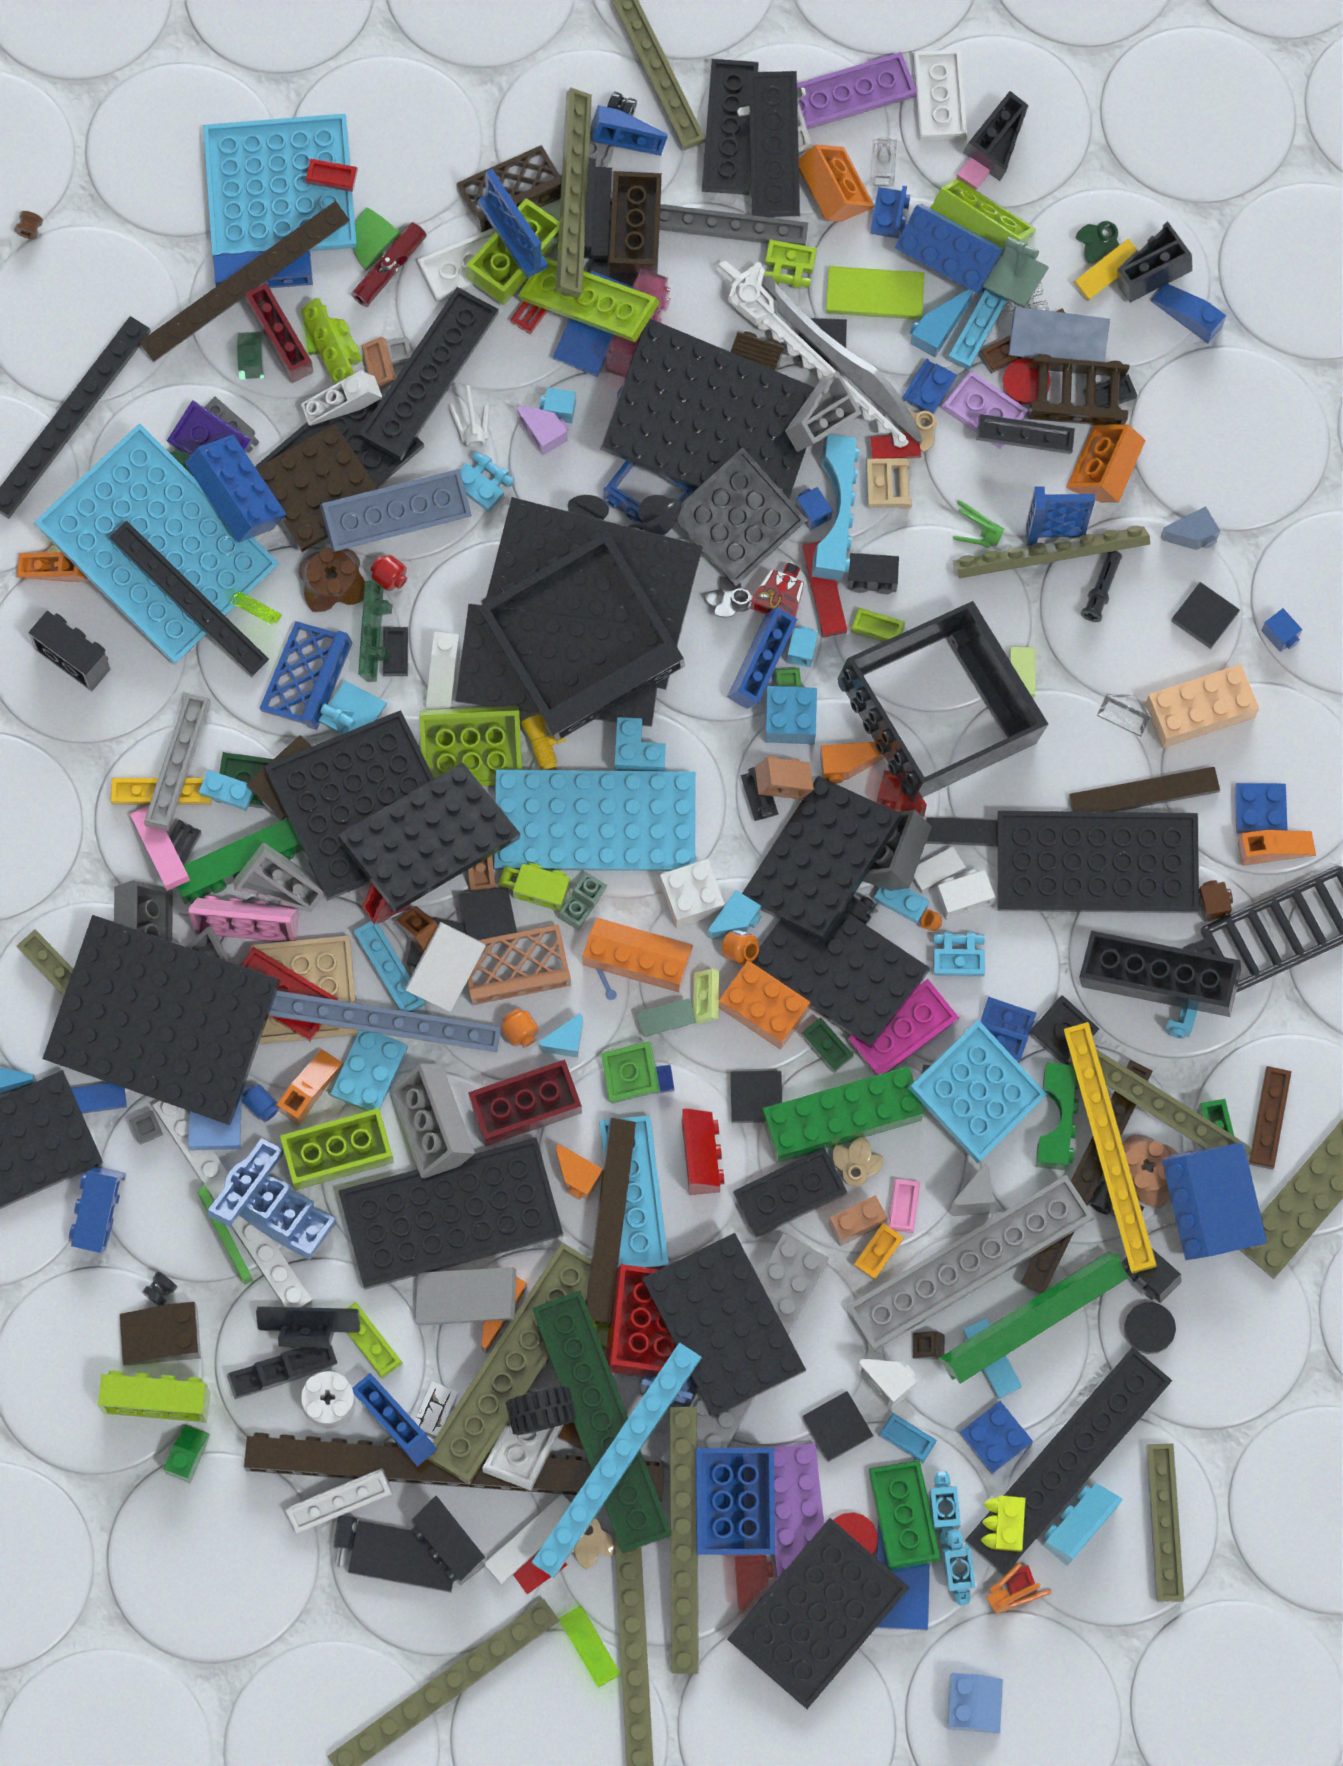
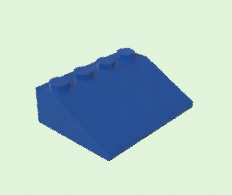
(1214, 1201)
(735, 1501)

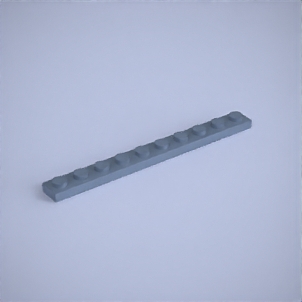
(385, 1021)

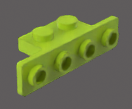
(332, 340)

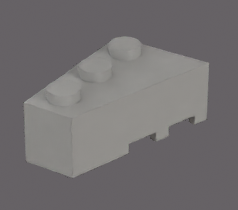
(823, 412)
(279, 879)

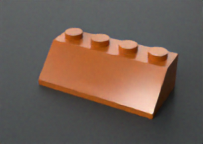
(637, 954)

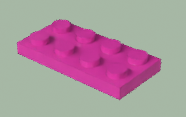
(915, 1025)

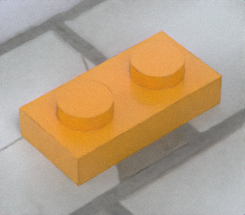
(878, 1251)

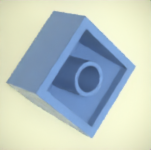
(974, 1703)

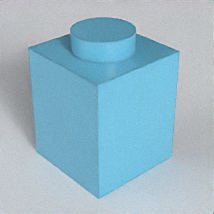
(560, 402)
(802, 646)

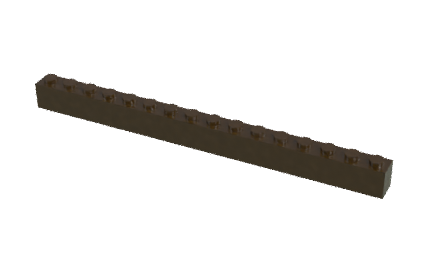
(353, 1461)

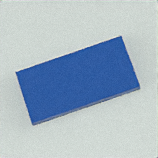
(584, 345)
(913, 1608)

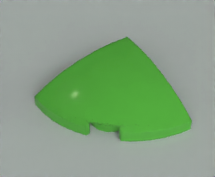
(372, 237)

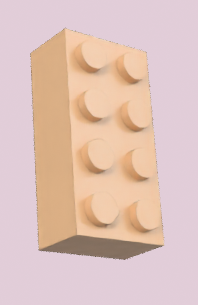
(1202, 706)

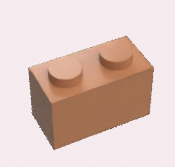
(784, 778)
(857, 1220)

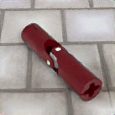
(396, 256)

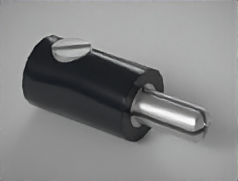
(344, 1537)

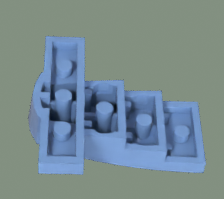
(271, 1203)

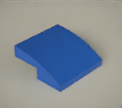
(1008, 1025)

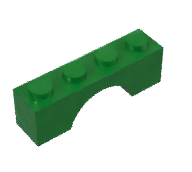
(1060, 1086)

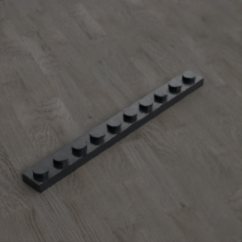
(71, 415)

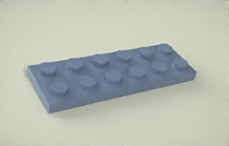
(395, 510)

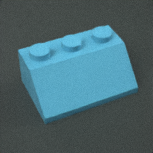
(1081, 1522)

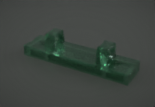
(370, 647)

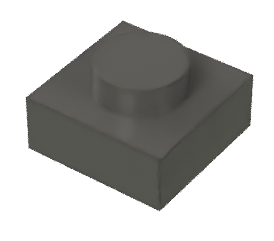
(146, 1127)

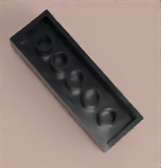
(1160, 973)

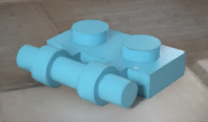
(478, 487)
(959, 961)

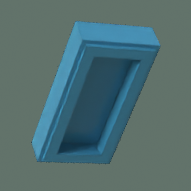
(907, 1438)

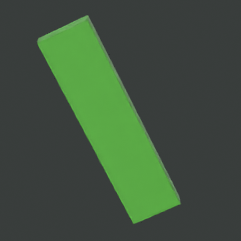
(226, 1239)

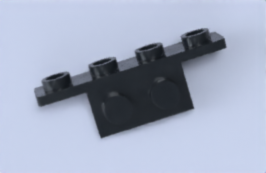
(307, 1325)

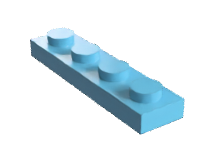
(977, 329)
(387, 966)

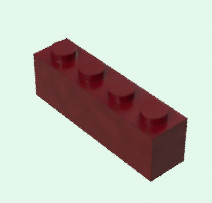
(279, 333)

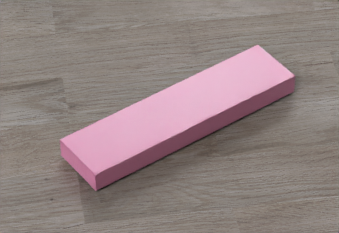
(161, 851)

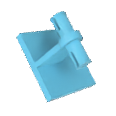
(351, 709)

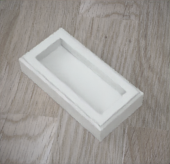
(937, 869)

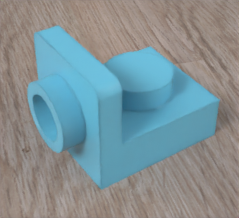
(1182, 1029)

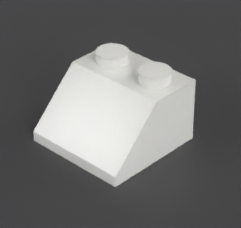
(887, 1380)

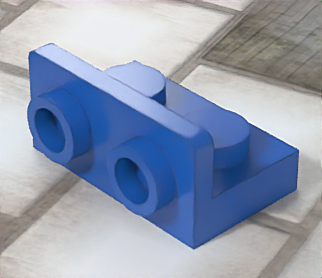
(888, 212)

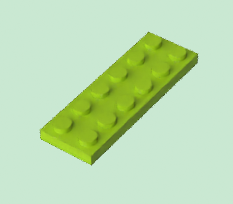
(600, 305)

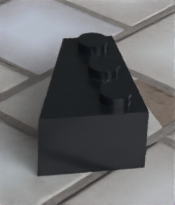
(997, 136)
(1155, 265)

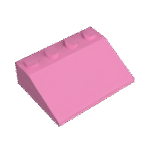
(245, 920)

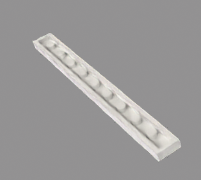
(257, 1243)

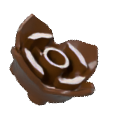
(324, 593)

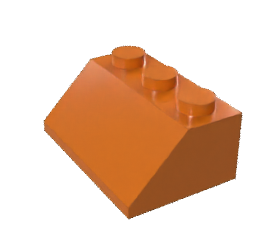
(834, 182)
(1106, 462)

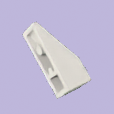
(442, 670)

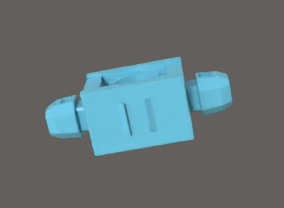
(942, 1481)
(962, 1595)

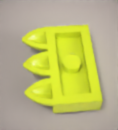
(1007, 1523)

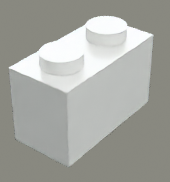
(965, 893)

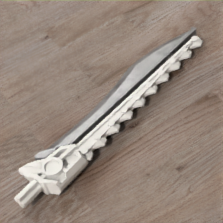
(758, 307)

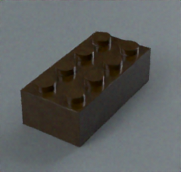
(635, 222)

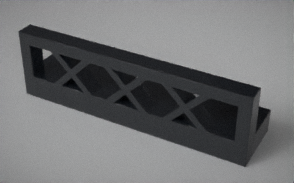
(597, 211)

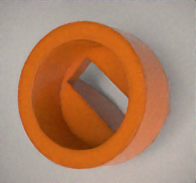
(931, 920)

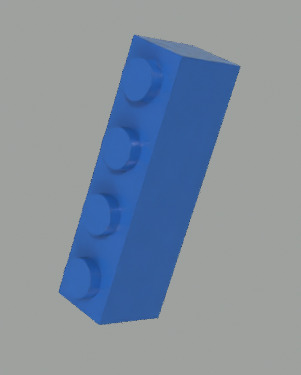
(296, 274)
(762, 658)
(394, 1419)

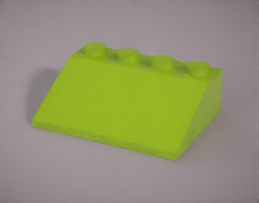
(478, 737)

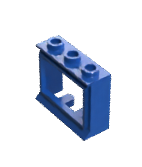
(617, 498)

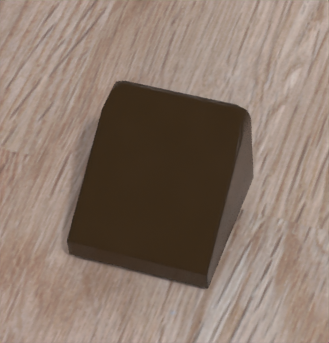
(928, 1345)

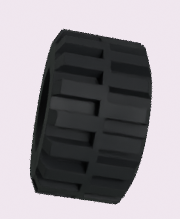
(541, 1410)

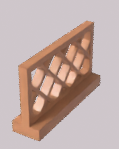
(527, 983)

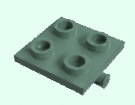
(1016, 273)

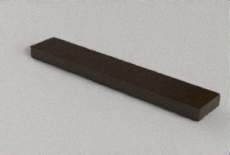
(1146, 792)

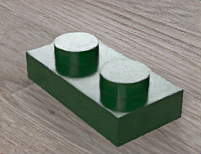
(827, 1045)

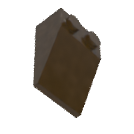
(160, 1334)

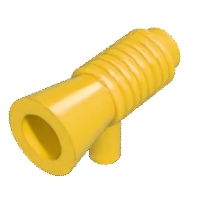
(541, 744)

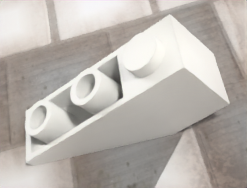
(342, 398)

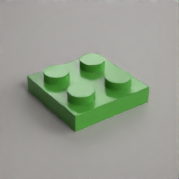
(630, 1072)

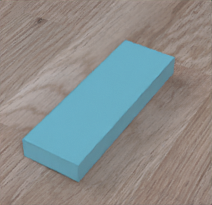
(1000, 1372)

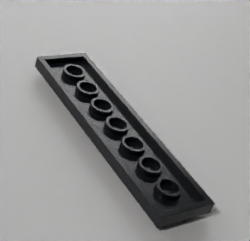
(428, 373)

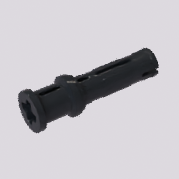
(1099, 595)

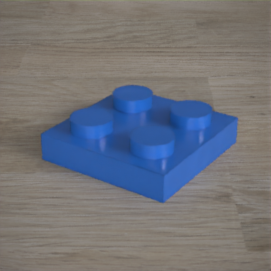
(1260, 807)
(996, 1437)

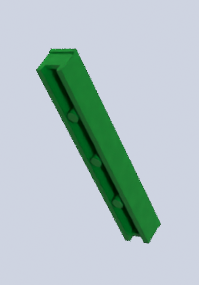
(1034, 1317)

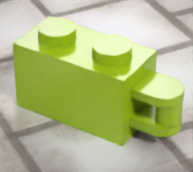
(537, 885)

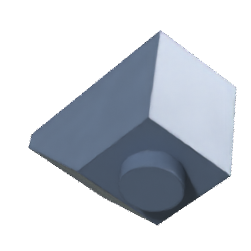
(1193, 530)

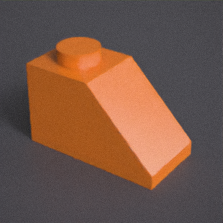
(578, 1173)

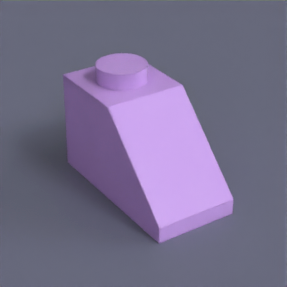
(543, 428)

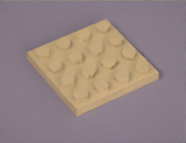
(322, 962)

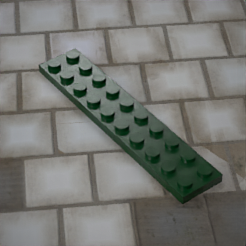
(600, 1416)

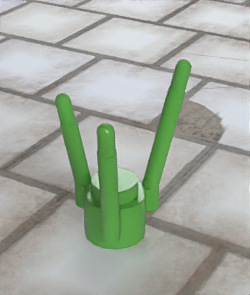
(991, 532)

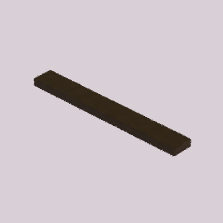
(610, 1219)

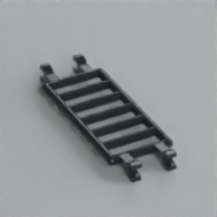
(1272, 901)

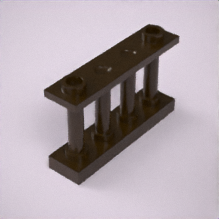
(1066, 411)

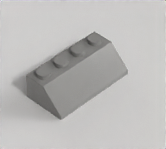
(431, 1120)

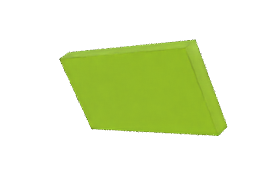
(875, 292)

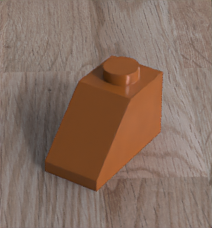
(418, 927)

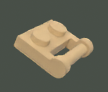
(880, 483)

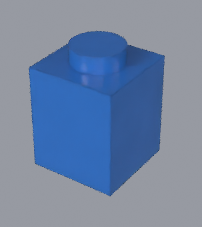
(813, 507)
(1282, 630)

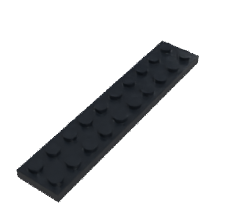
(1077, 1451)

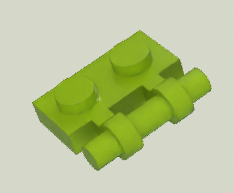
(790, 257)

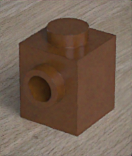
(1215, 900)

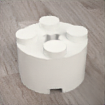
(316, 1391)

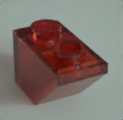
(893, 798)

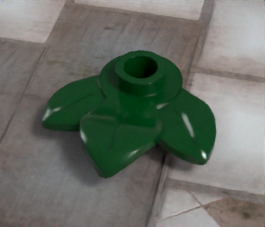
(1096, 243)

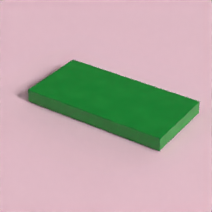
(904, 1515)

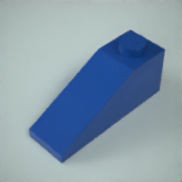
(625, 131)
(1190, 311)

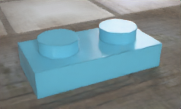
(226, 790)
(903, 902)

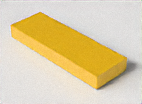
(1104, 271)

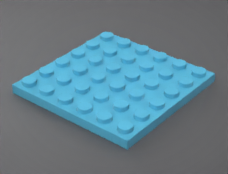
(261, 185)

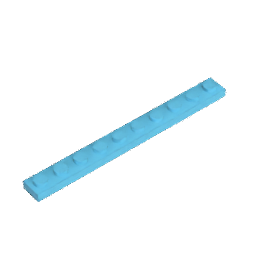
(616, 1460)

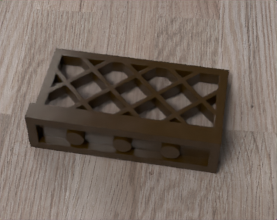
(540, 194)

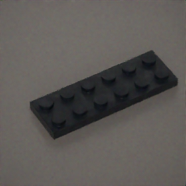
(727, 134)
(774, 144)

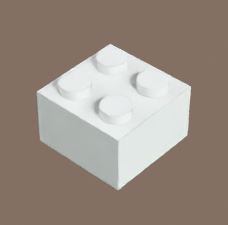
(692, 893)

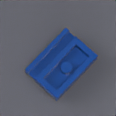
(929, 387)

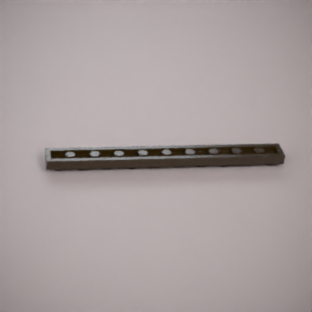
(244, 280)
(1085, 1182)

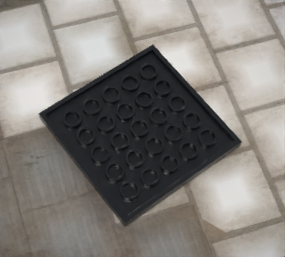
(342, 785)

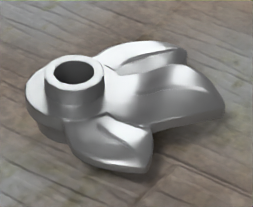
(727, 599)

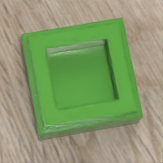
(788, 677)

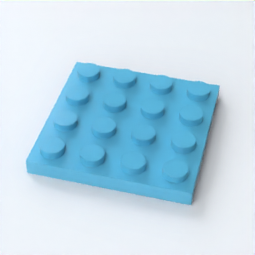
(977, 1091)

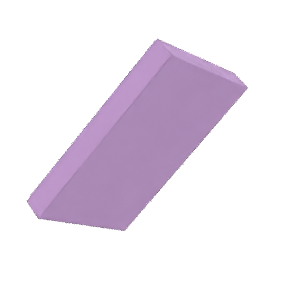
(978, 397)

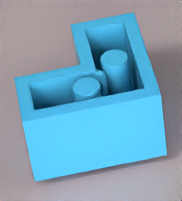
(632, 753)

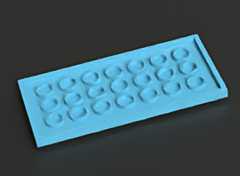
(598, 819)

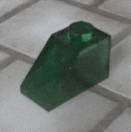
(250, 355)

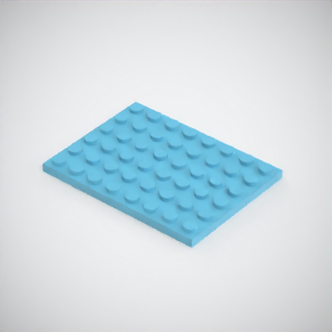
(172, 512)

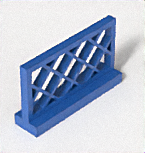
(511, 226)
(1057, 515)
(326, 675)

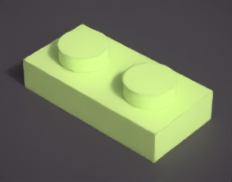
(706, 996)

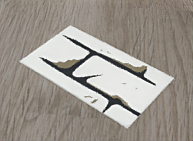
(435, 1408)

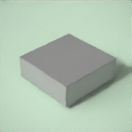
(399, 351)

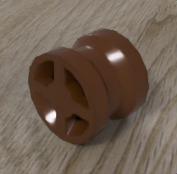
(28, 225)

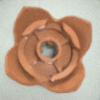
(1153, 1186)

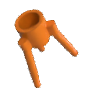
(1001, 1599)

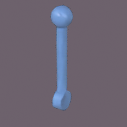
(611, 994)

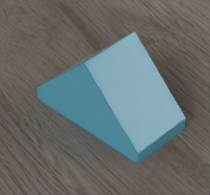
(565, 1039)

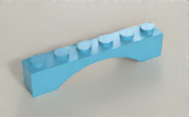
(838, 463)

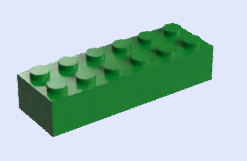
(841, 1114)

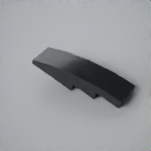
(280, 1370)

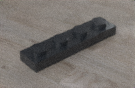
(1025, 434)

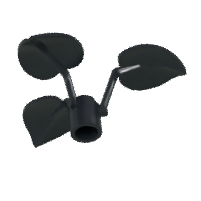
(656, 511)

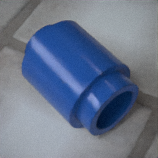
(260, 1102)

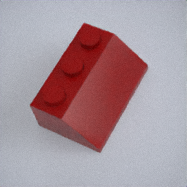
(701, 1152)

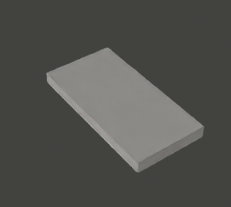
(466, 1296)

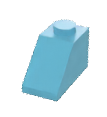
(737, 914)

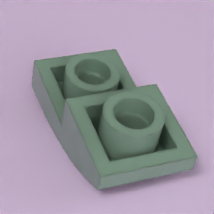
(582, 901)
(666, 1017)

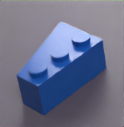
(96, 1209)

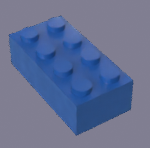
(949, 248)
(235, 488)

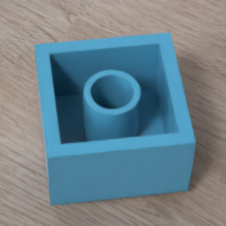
(791, 715)

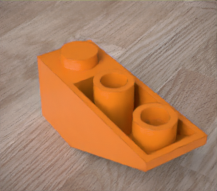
(1275, 846)
(308, 1087)

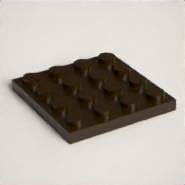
(314, 474)

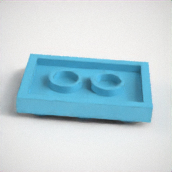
(369, 1070)

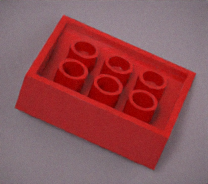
(637, 1335)

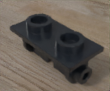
(761, 805)
(862, 907)

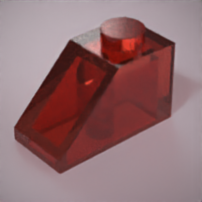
(751, 1578)

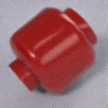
(389, 572)

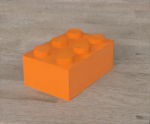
(764, 1004)

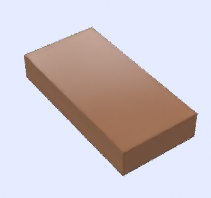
(379, 362)

